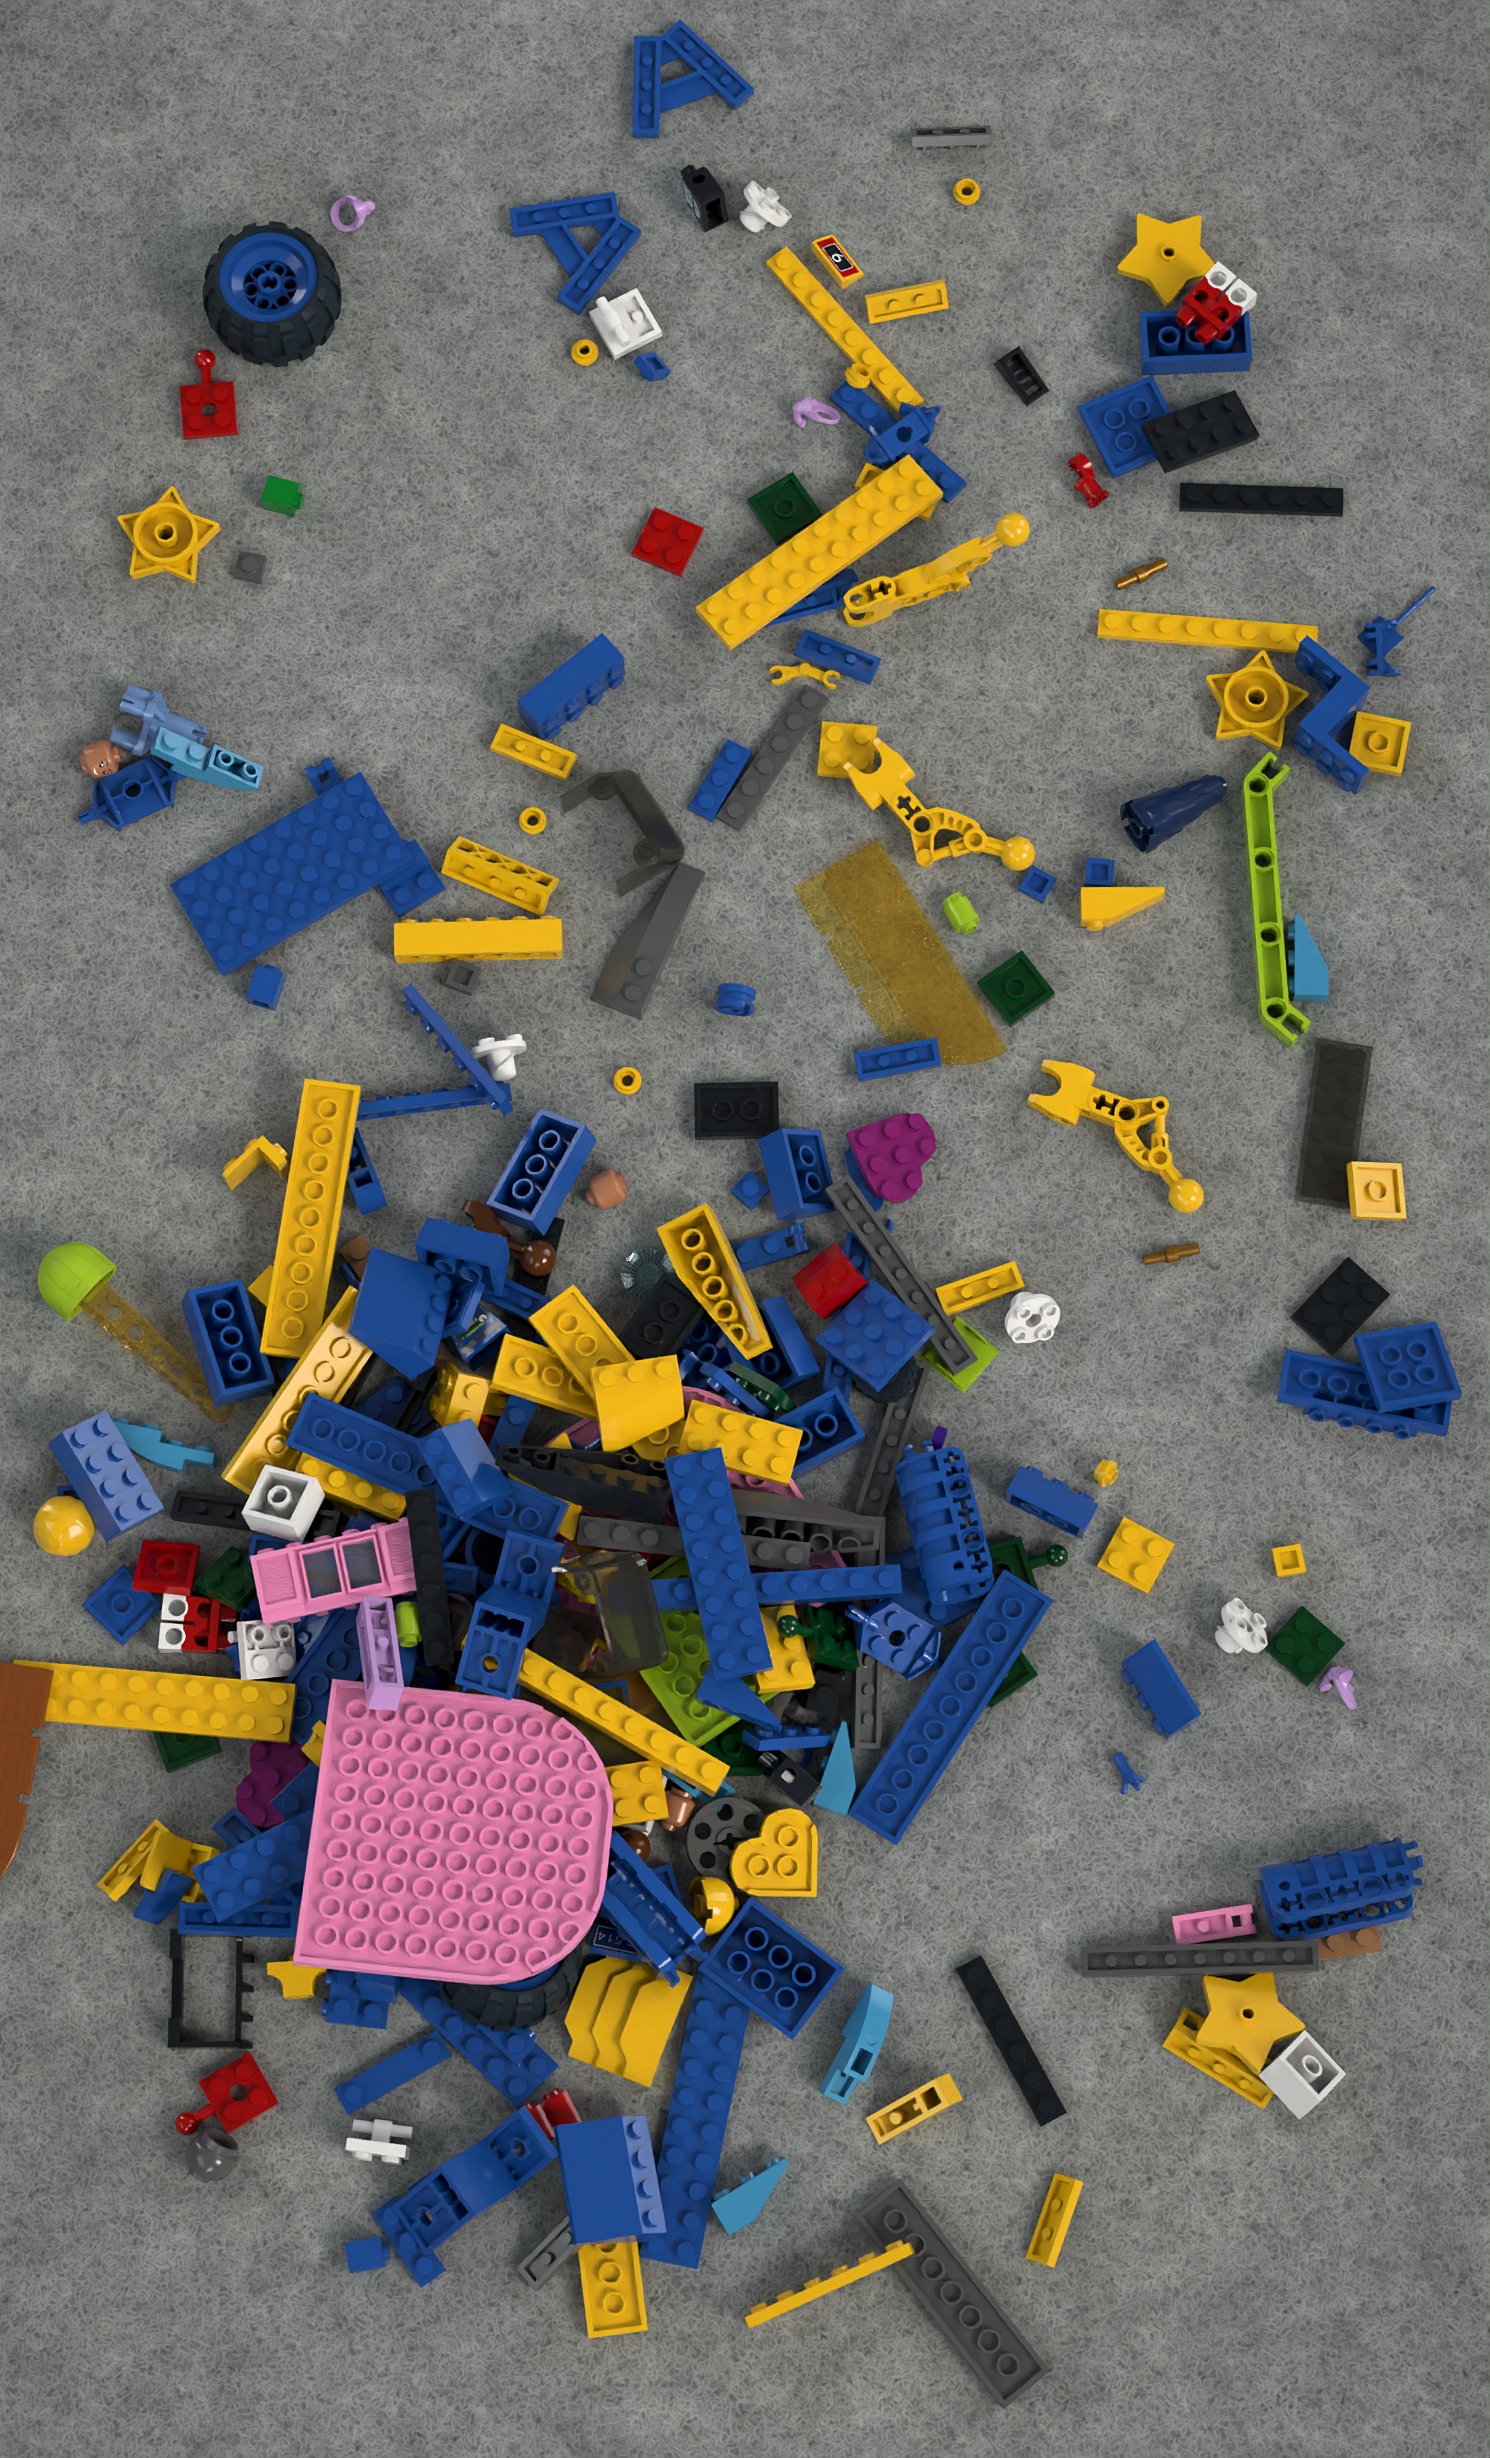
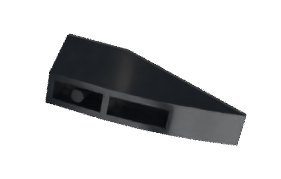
(592, 1479)

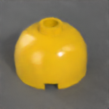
(713, 1904)

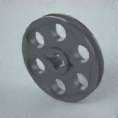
(718, 1831)

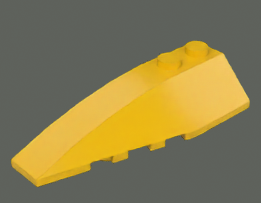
(714, 1277)

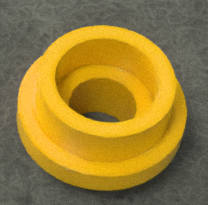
(966, 184)
(587, 359)
(858, 376)
(529, 813)
(627, 1072)
(1106, 1473)

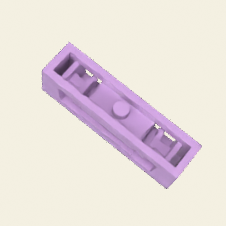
(379, 1653)

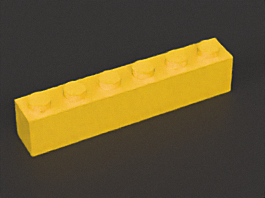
(478, 939)

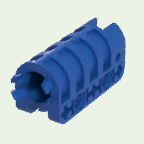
(937, 1524)
(1340, 1885)
(648, 1913)

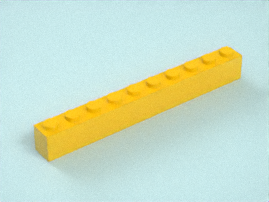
(618, 1722)

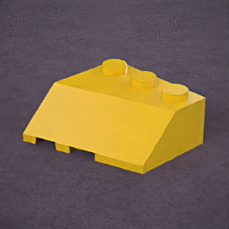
(636, 1399)

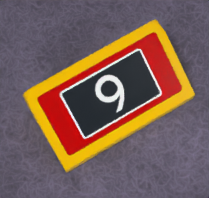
(836, 260)

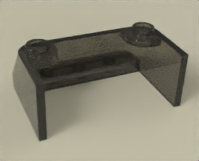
(661, 844)
(625, 1610)

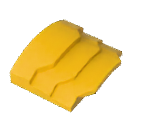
(624, 2017)

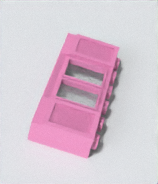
(334, 1572)

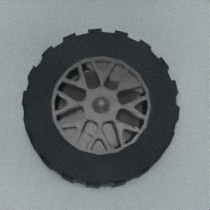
(896, 1387)

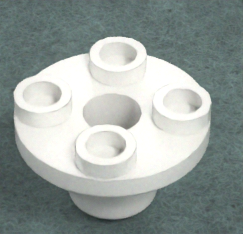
(762, 208)
(499, 1055)
(1031, 1317)
(1241, 1629)

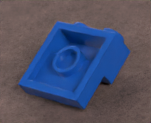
(413, 884)
(348, 2007)

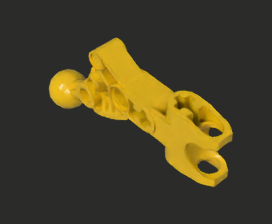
(934, 578)
(889, 787)
(1080, 1098)

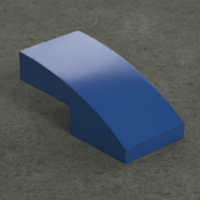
(168, 1893)

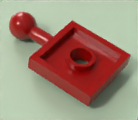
(198, 396)
(230, 2112)

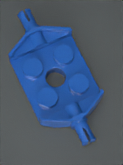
(117, 808)
(912, 1653)

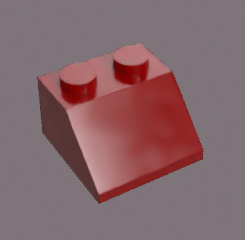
(829, 1281)

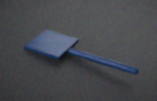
(1392, 637)

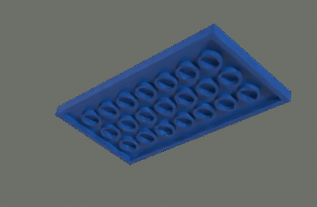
(292, 873)

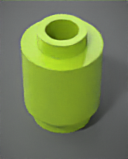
(960, 913)
(408, 1624)

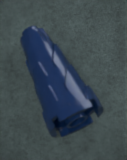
(1168, 810)

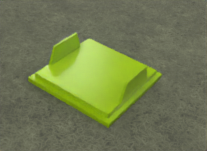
(981, 1348)

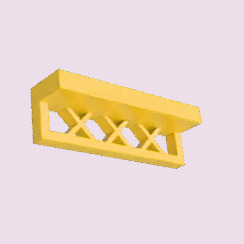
(498, 877)
(1216, 2062)

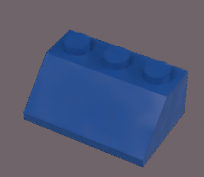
(797, 1173)
(464, 1254)
(790, 1358)
(827, 1431)
(464, 1468)
(1051, 1501)
(1160, 1690)

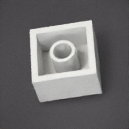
(283, 1503)
(1302, 2074)

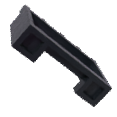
(421, 1388)
(175, 2023)

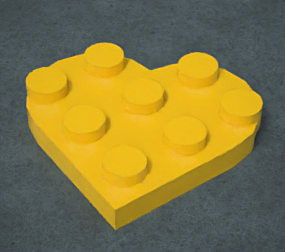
(780, 1858)

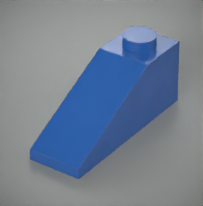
(363, 1178)
(737, 1700)

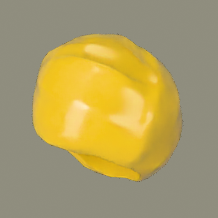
(63, 1526)

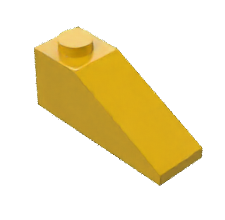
(1109, 905)
(914, 2108)

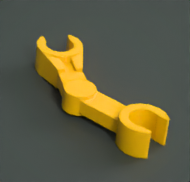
(806, 671)

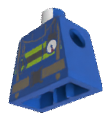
(482, 1338)

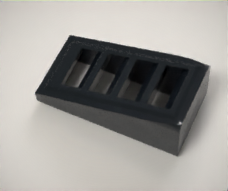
(1008, 374)

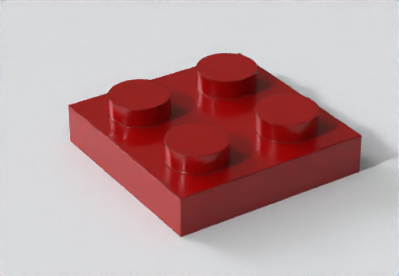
(667, 542)
(166, 1567)

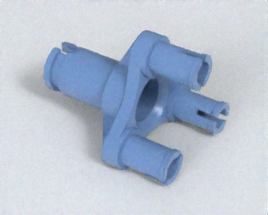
(155, 713)

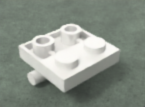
(625, 323)
(264, 1650)
(380, 2141)

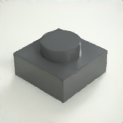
(250, 567)
(463, 977)

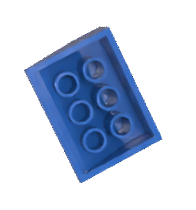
(401, 1311)
(772, 1967)
(610, 2180)

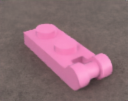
(1213, 1925)

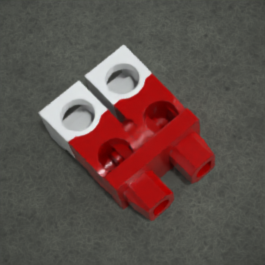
(1216, 304)
(205, 1621)

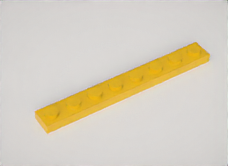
(842, 329)
(1203, 631)

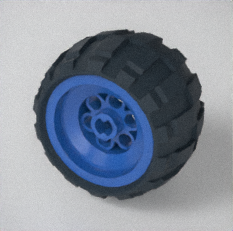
(255, 271)
(517, 2002)

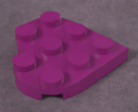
(892, 1154)
(272, 1769)

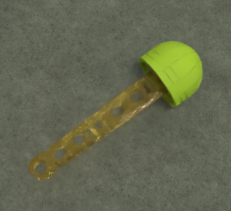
(76, 1279)

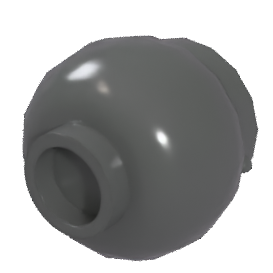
(211, 2155)

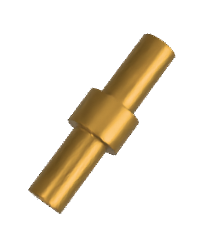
(1141, 574)
(1171, 1254)

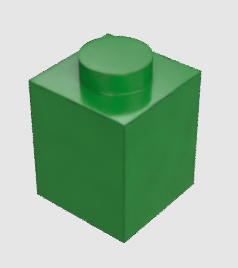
(282, 496)

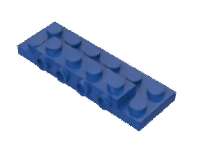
(1342, 1394)
(506, 2059)

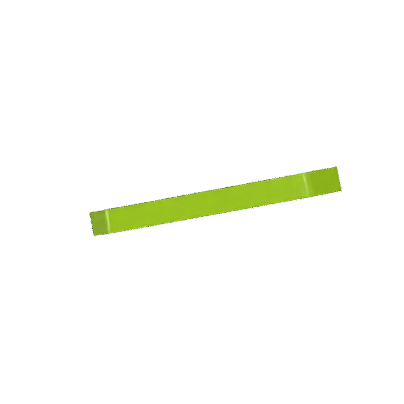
(1266, 902)

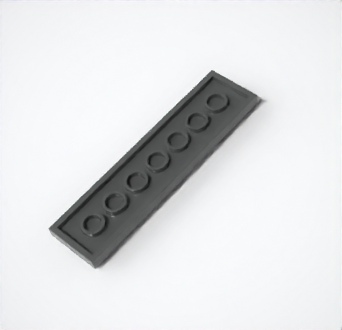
(954, 2295)

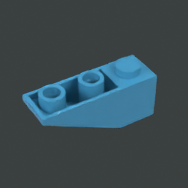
(1309, 969)
(838, 1775)
(744, 2203)

